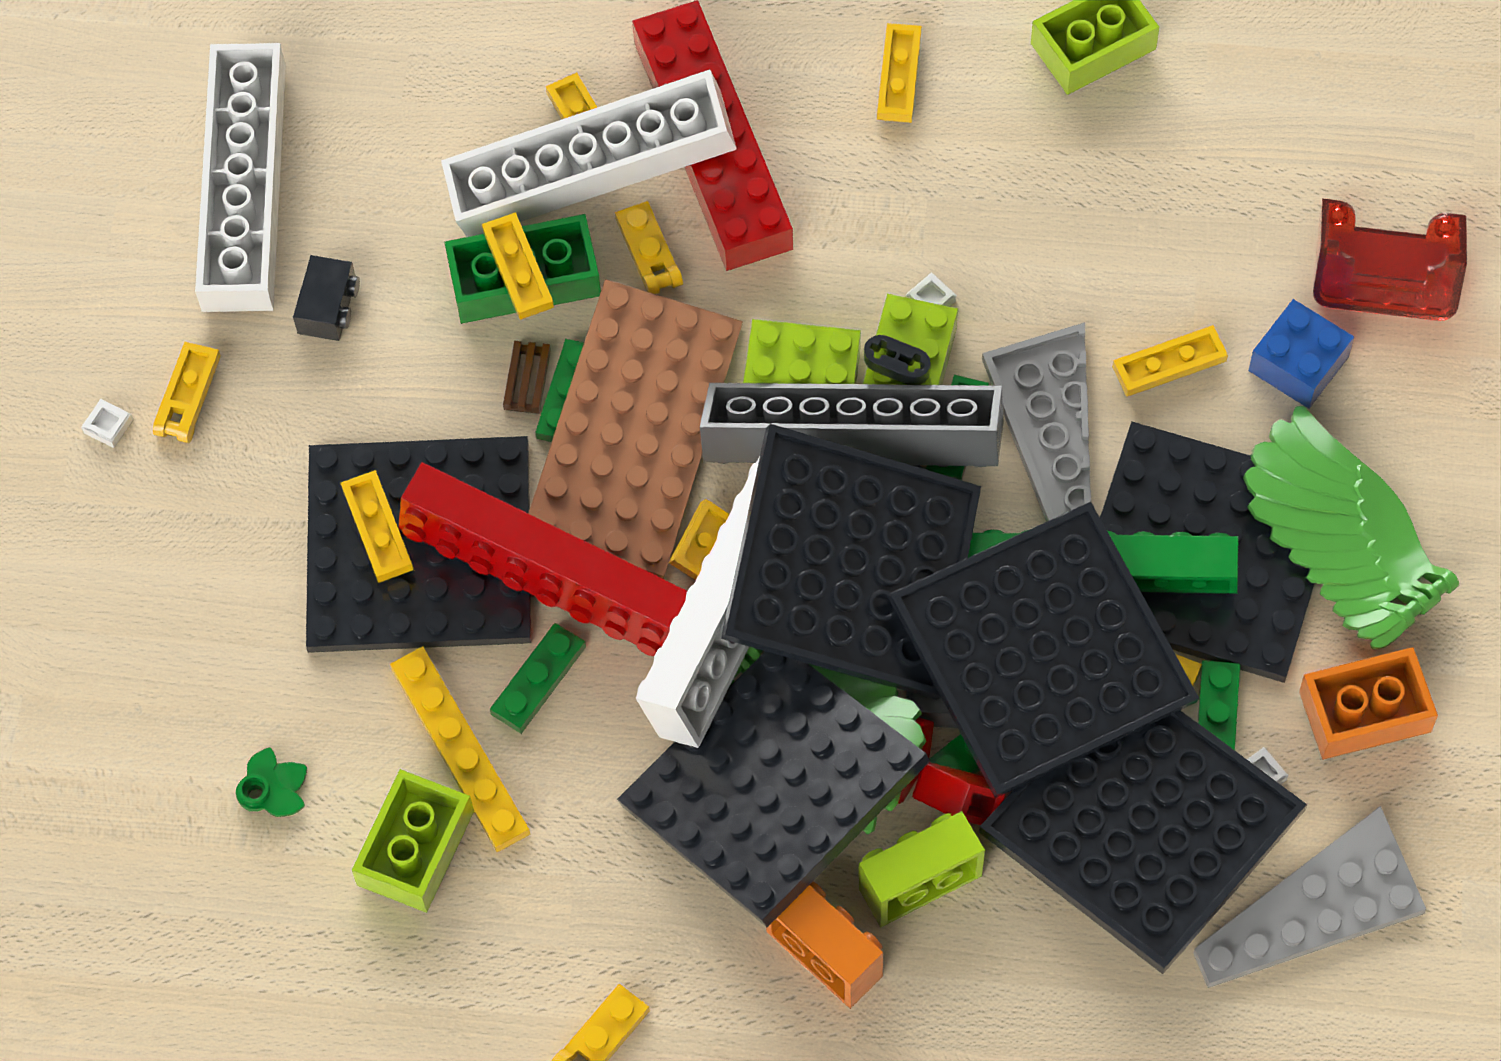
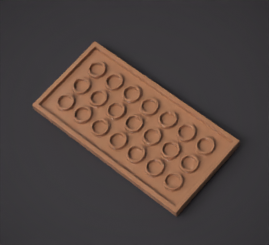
(633, 424)

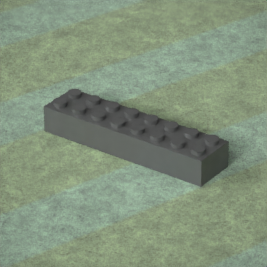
(892, 421)

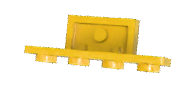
(698, 538)

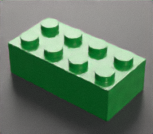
(562, 254)

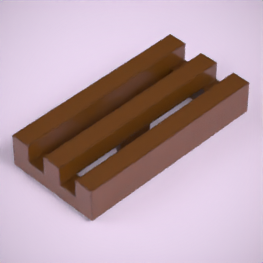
(529, 350)

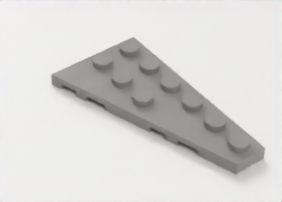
(1048, 413)
(1334, 897)

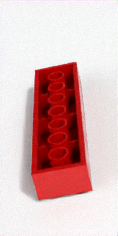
(732, 187)
(539, 559)

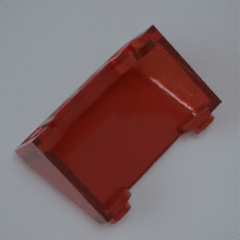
(1387, 268)

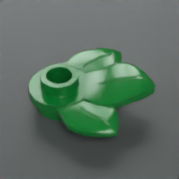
(276, 781)

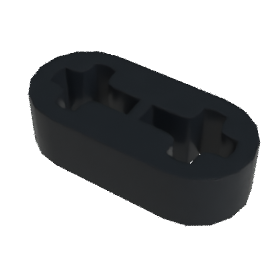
(897, 359)

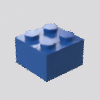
(1301, 353)

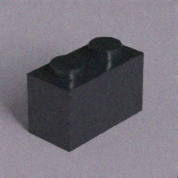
(325, 298)

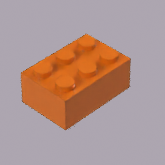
(1368, 703)
(829, 945)

